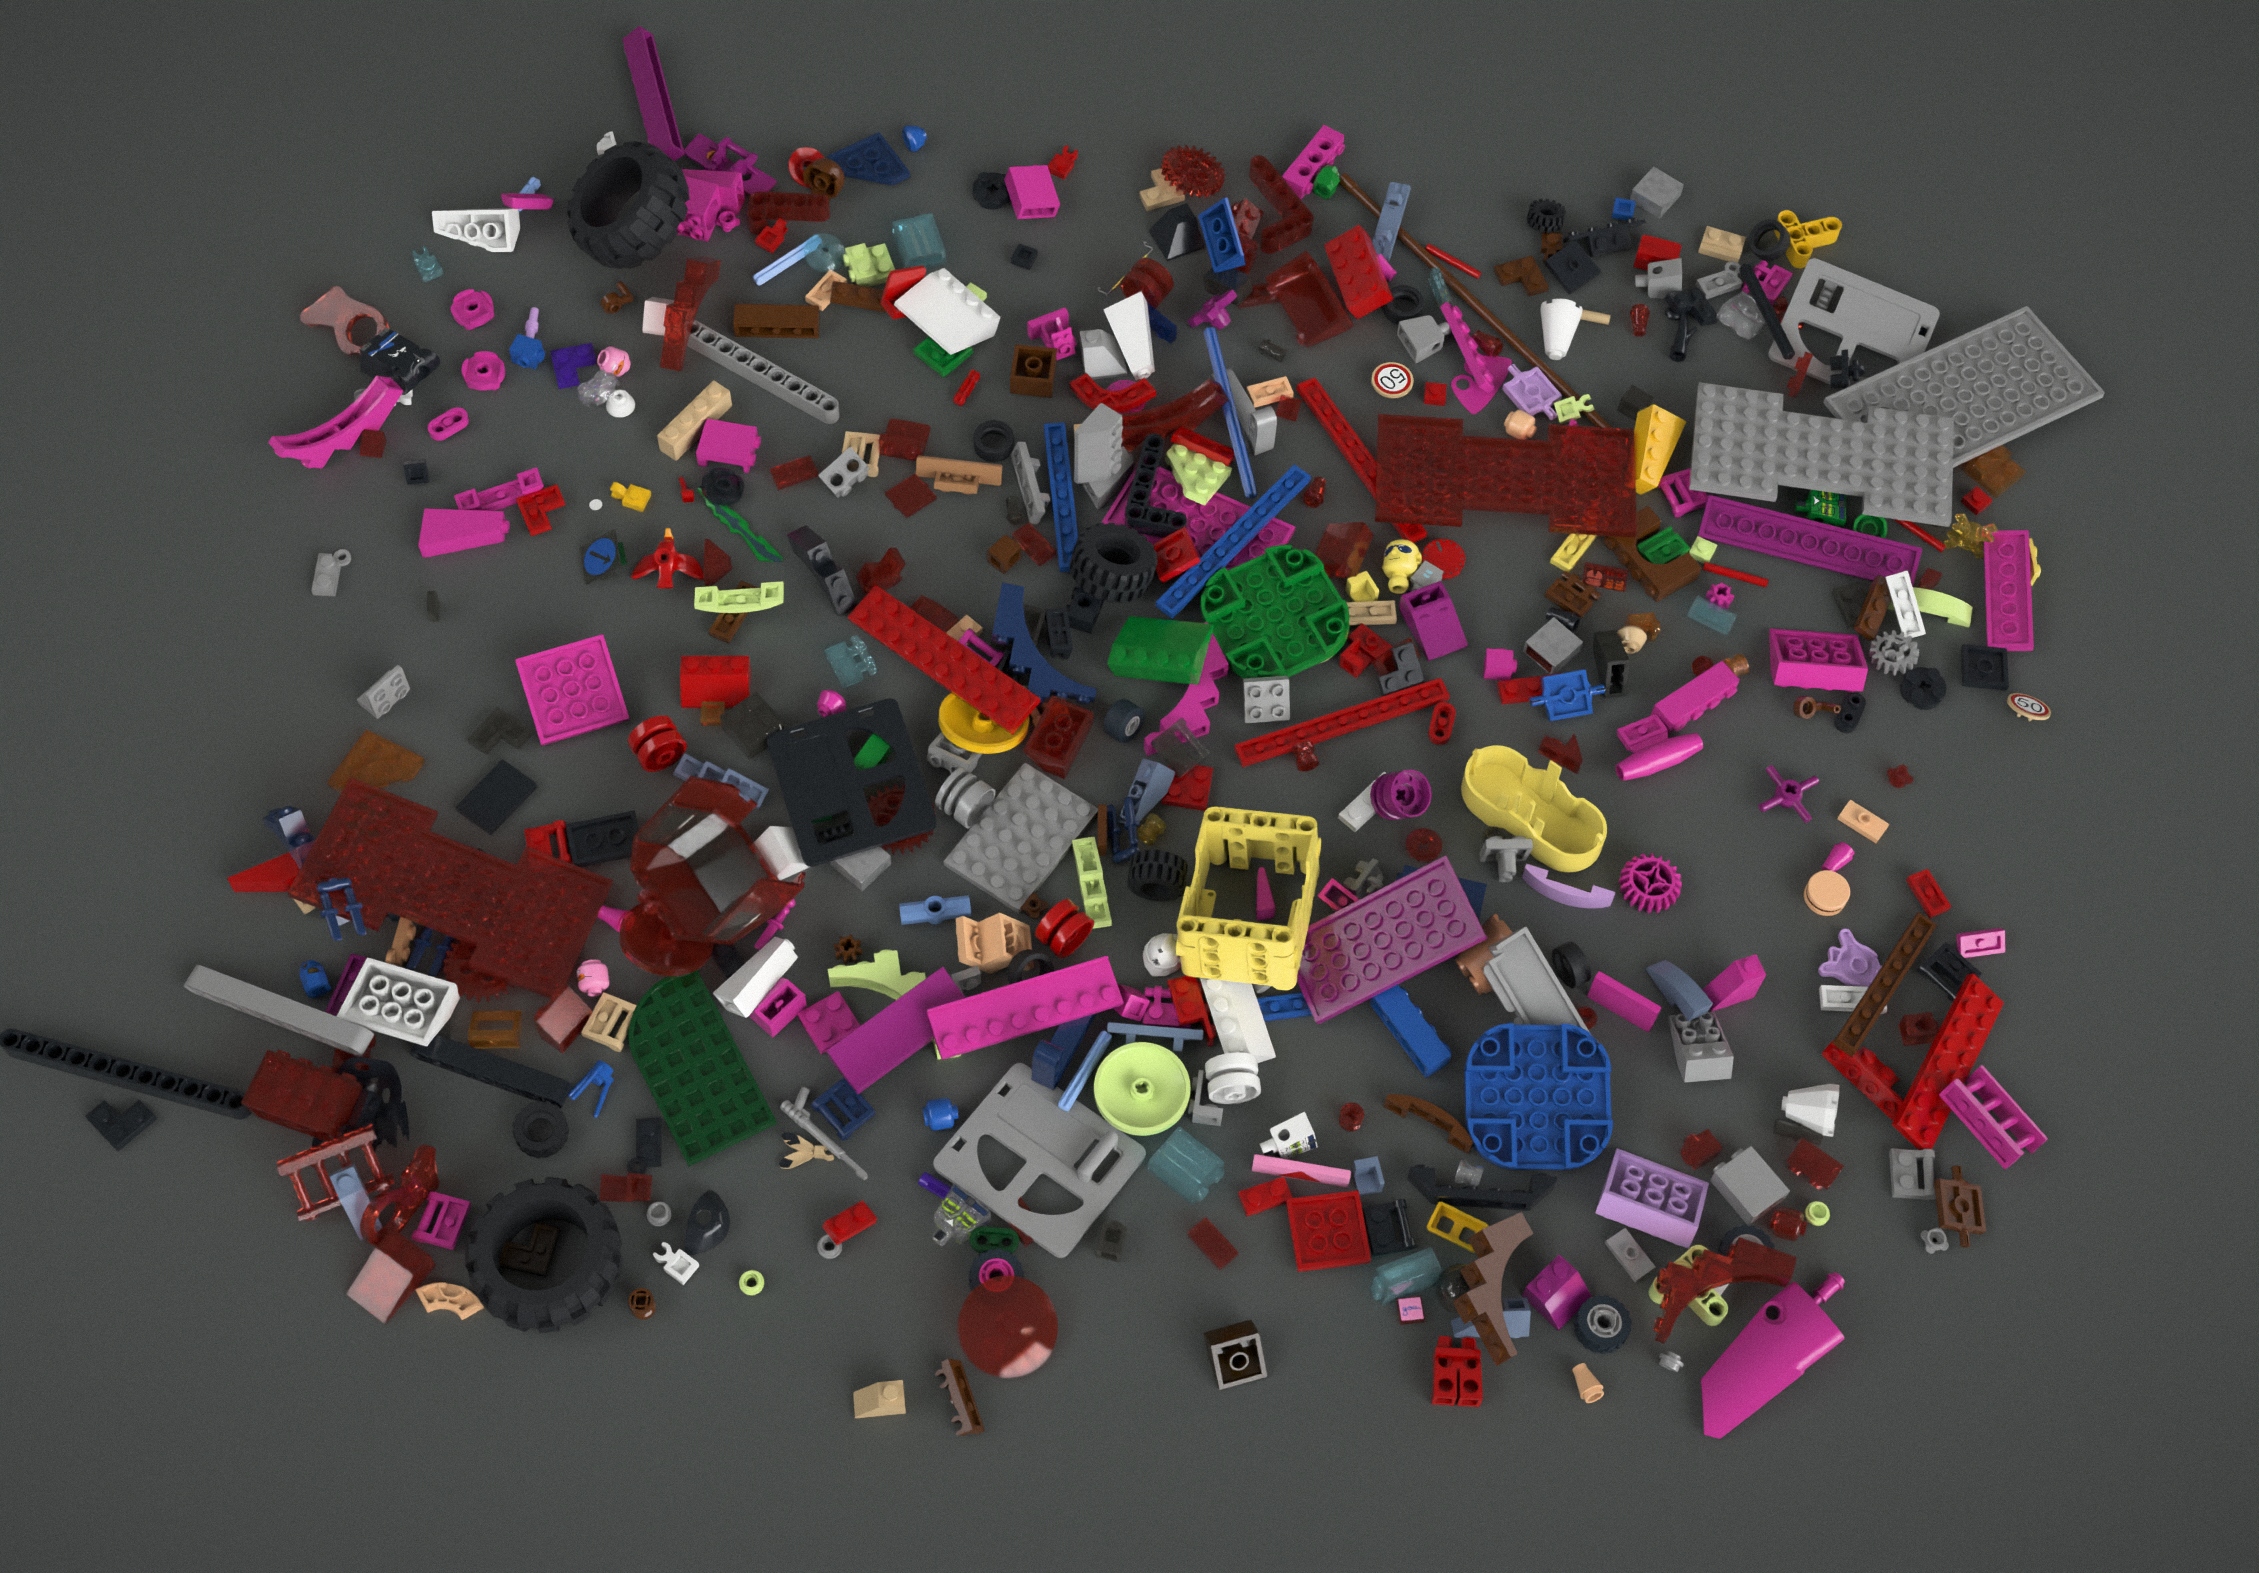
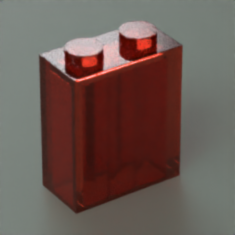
(1344, 548)

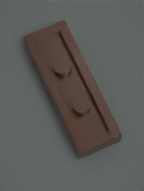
(856, 296)
(1873, 609)
(728, 623)

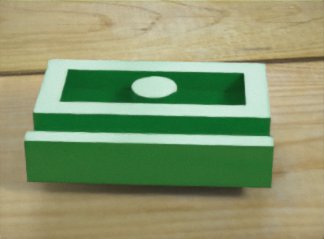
(1663, 547)

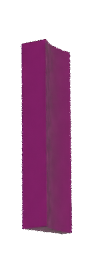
(892, 1033)

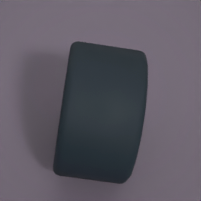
(1123, 720)

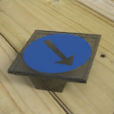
(600, 558)

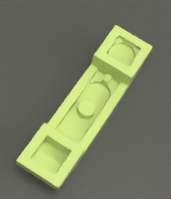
(739, 600)
(1942, 605)

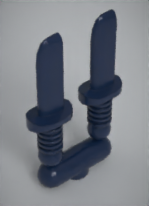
(1114, 831)
(330, 912)
(424, 942)

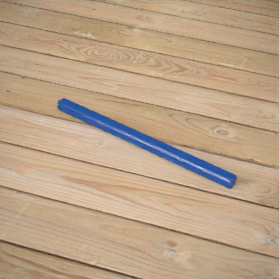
(1231, 414)

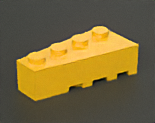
(1654, 442)

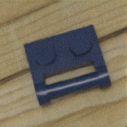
(850, 1103)

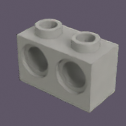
(840, 468)

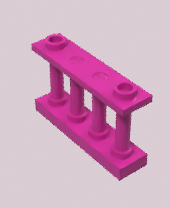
(1984, 1126)

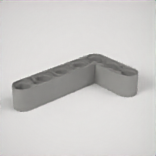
(1256, 426)

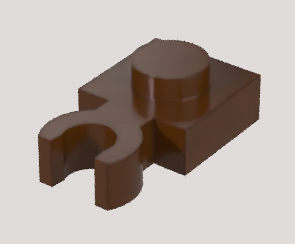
(1550, 244)

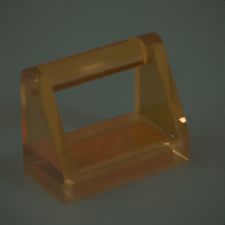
(495, 1038)

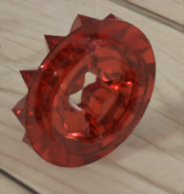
(1424, 836)

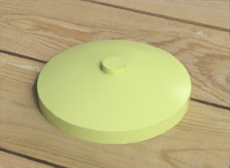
(1142, 1088)

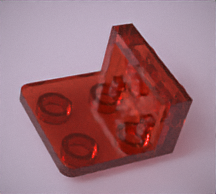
(904, 439)

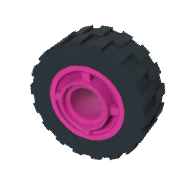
(994, 1263)

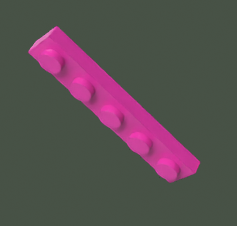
(1468, 347)

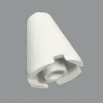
(1559, 326)

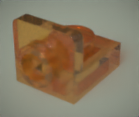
(1646, 622)

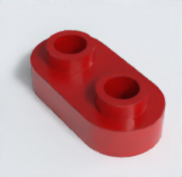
(1441, 725)

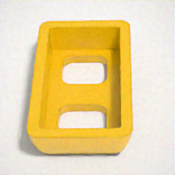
(1460, 1219)

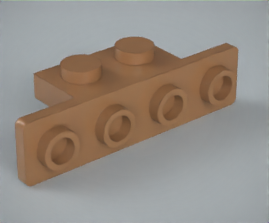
(958, 474)

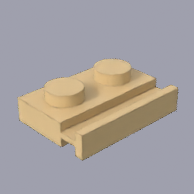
(1722, 244)

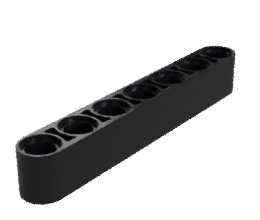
(493, 1070)

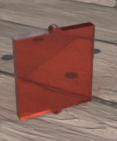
(910, 495)

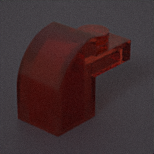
(883, 573)

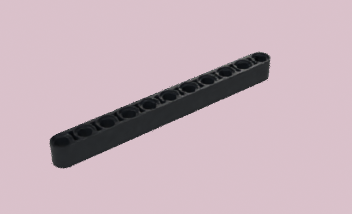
(117, 1066)

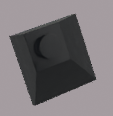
(1177, 233)

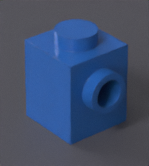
(526, 351)

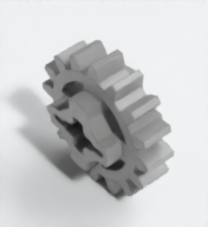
(1894, 653)

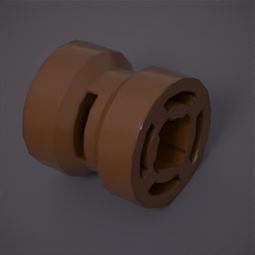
(646, 1307)

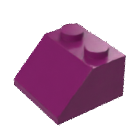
(1557, 1292)

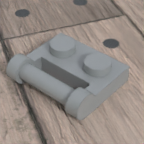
(1904, 1173)

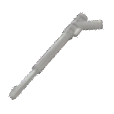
(801, 1117)

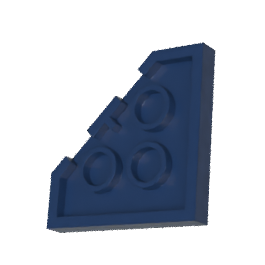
(871, 161)

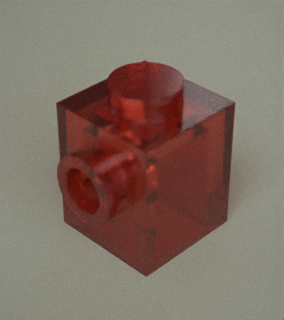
(1700, 1149)

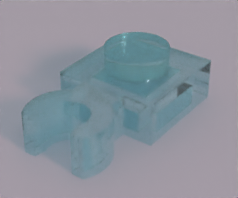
(427, 265)

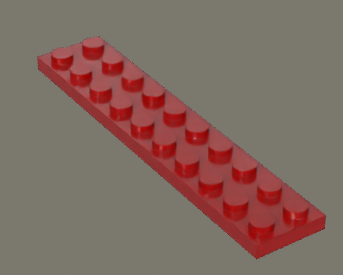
(944, 659)

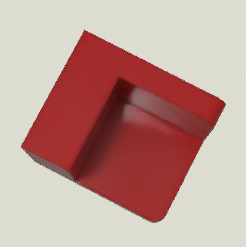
(1354, 660)

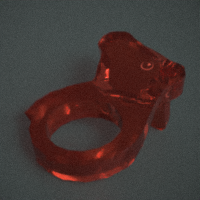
(341, 312)
(416, 1183)

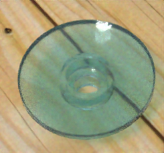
(822, 260)

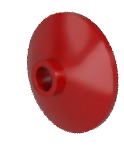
(802, 158)

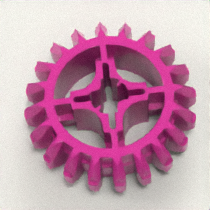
(1634, 876)

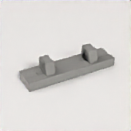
(1025, 471)

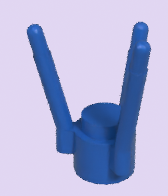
(598, 1075)

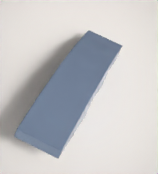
(748, 789)

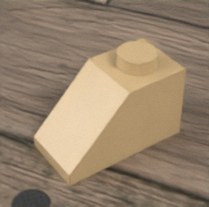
(880, 1399)

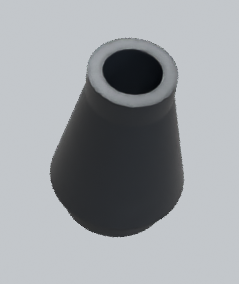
(1566, 618)

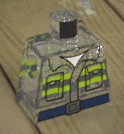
(959, 1217)

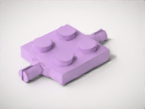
(1532, 391)

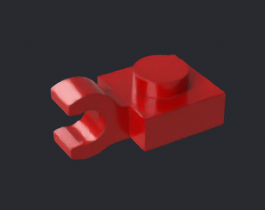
(772, 237)

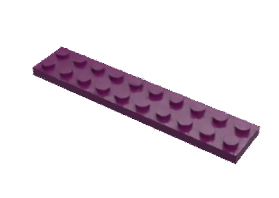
(1806, 541)

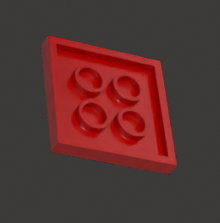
(1328, 1231)

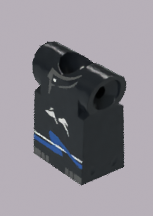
(397, 358)

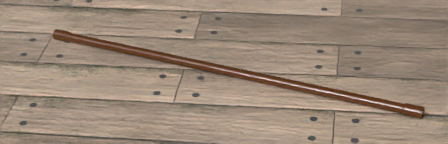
(1354, 189)

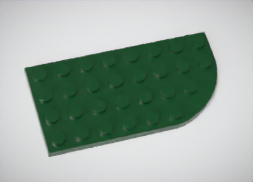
(695, 1069)

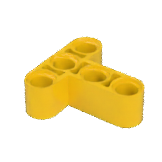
(1807, 236)

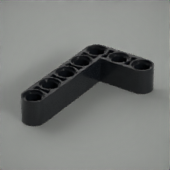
(1147, 514)

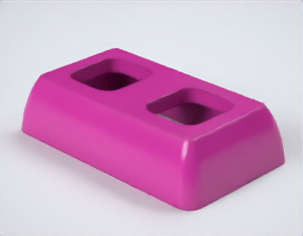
(527, 201)

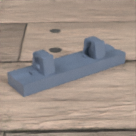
(1390, 219)
(1178, 1034)

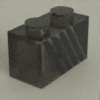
(1227, 280)

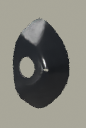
(705, 1237)

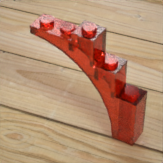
(680, 315)
(1185, 411)
(1743, 1263)

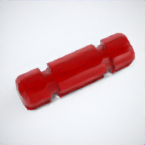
(966, 387)

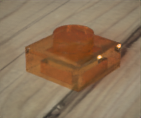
(711, 713)

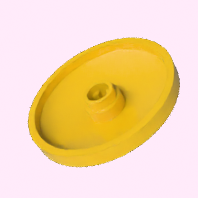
(973, 730)

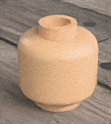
(1520, 425)

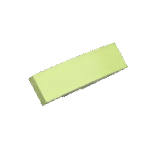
(1091, 881)

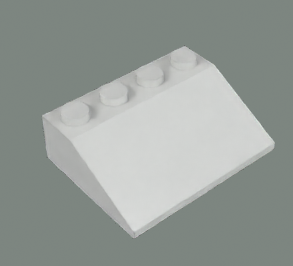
(948, 312)
(399, 1002)

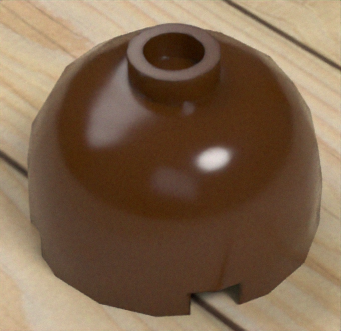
(824, 177)

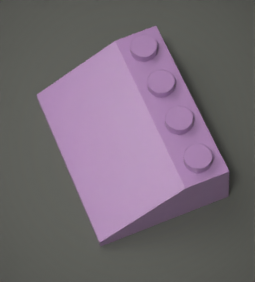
(1652, 1198)

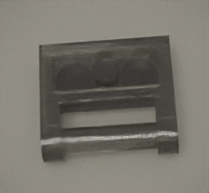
(1175, 752)

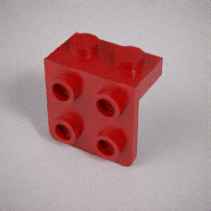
(1654, 250)
(897, 285)

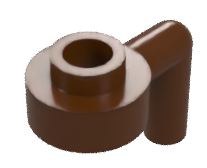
(612, 302)
(1806, 707)

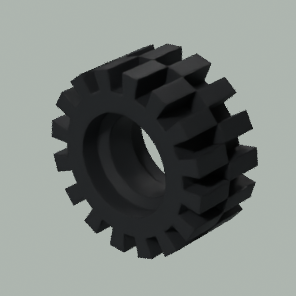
(1546, 216)

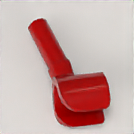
(687, 494)

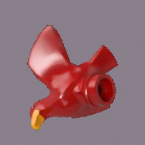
(667, 561)

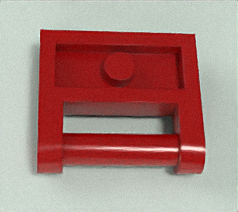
(539, 839)

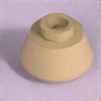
(1632, 638)

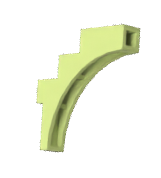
(879, 976)

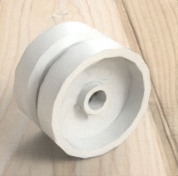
(1232, 1078)

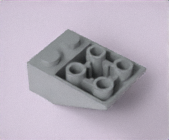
(1701, 1048)

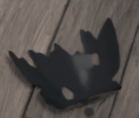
(390, 1113)

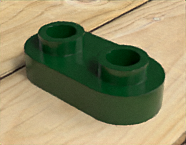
(994, 1238)

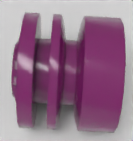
(1401, 795)

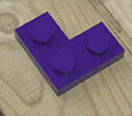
(568, 359)

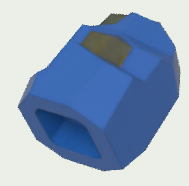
(314, 979)

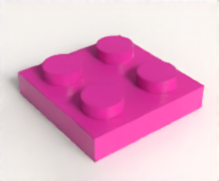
(828, 1021)

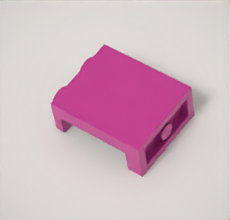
(728, 444)

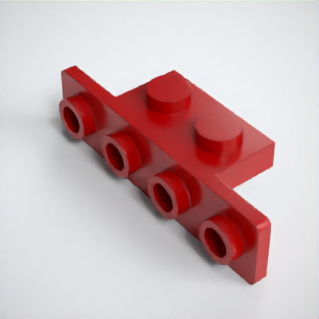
(1189, 1005)
(1868, 1076)

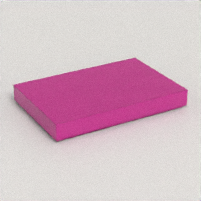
(1623, 1001)

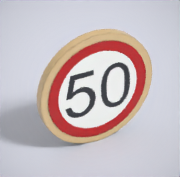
(1392, 380)
(2028, 706)

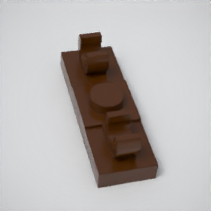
(961, 1397)

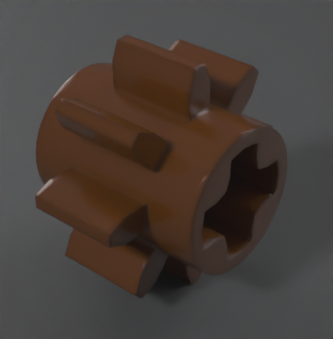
(852, 953)

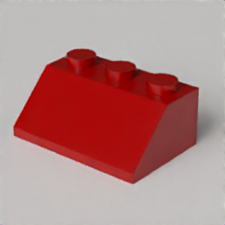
(714, 680)

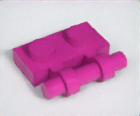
(1774, 281)
(1160, 1013)

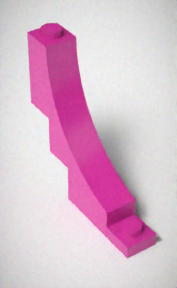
(1196, 699)

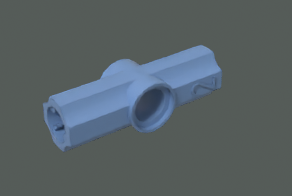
(949, 909)

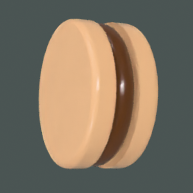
(1826, 893)

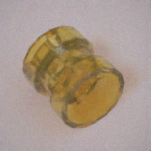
(1150, 829)

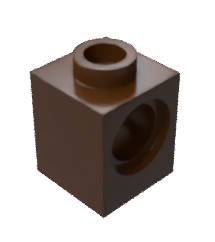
(1004, 554)

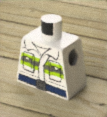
(1290, 1138)

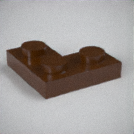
(1522, 270)

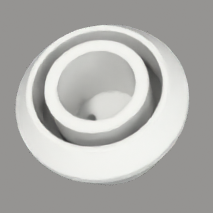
(620, 404)

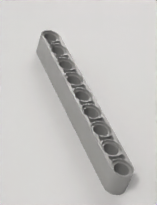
(763, 373)
(279, 1010)

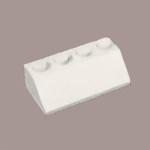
(1238, 1018)

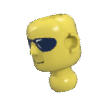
(1400, 564)

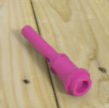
(1828, 1288)

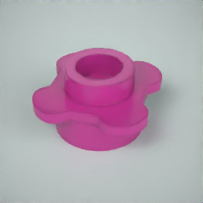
(727, 221)

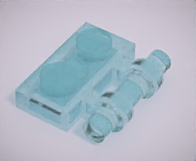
(845, 666)

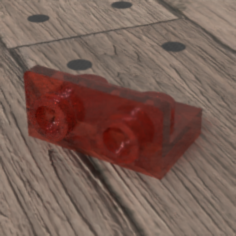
(1815, 1164)

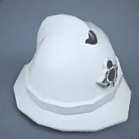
(1161, 956)

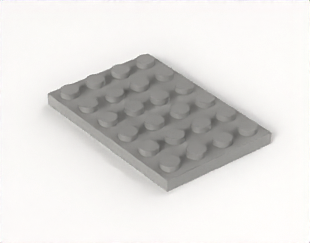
(1021, 837)

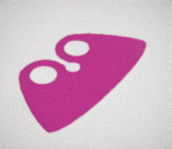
(1474, 397)

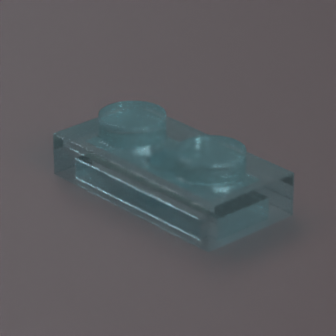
(1712, 615)

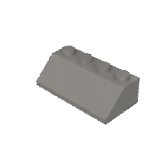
(1098, 446)

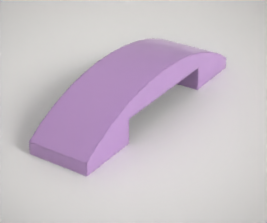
(1566, 894)

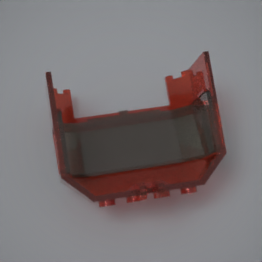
(704, 866)

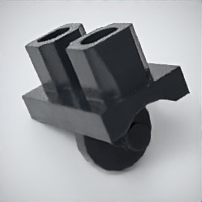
(1842, 362)

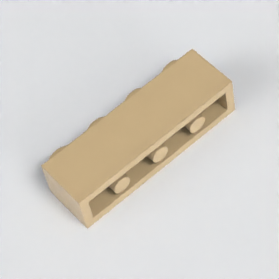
(690, 422)

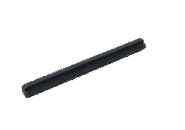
(1767, 311)

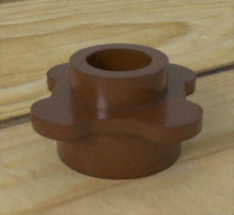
(1034, 913)

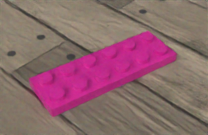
(2008, 591)

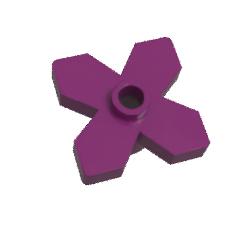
(1214, 311)

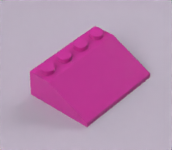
(1817, 660)

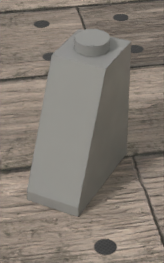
(1102, 491)

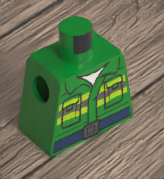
(1824, 507)

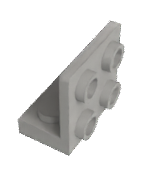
(385, 692)

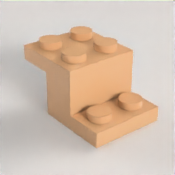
(992, 942)

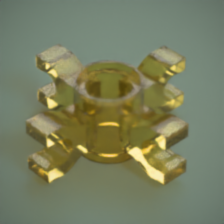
(1970, 535)

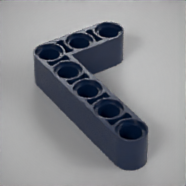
(1053, 1058)

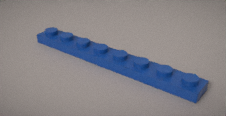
(1061, 492)

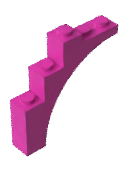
(342, 431)

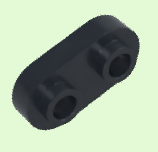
(1851, 711)

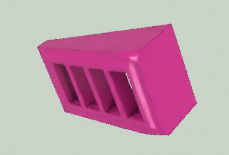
(1264, 900)

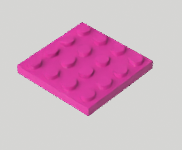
(572, 690)

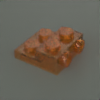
(1994, 470)

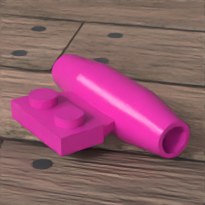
(1653, 748)

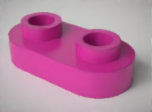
(447, 424)

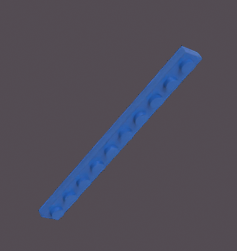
(1233, 541)

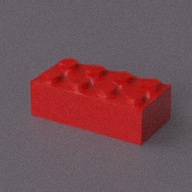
(1358, 272)

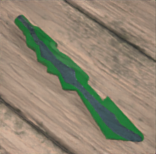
(736, 524)

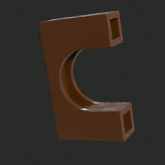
(1656, 579)

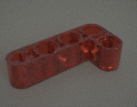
(787, 206)

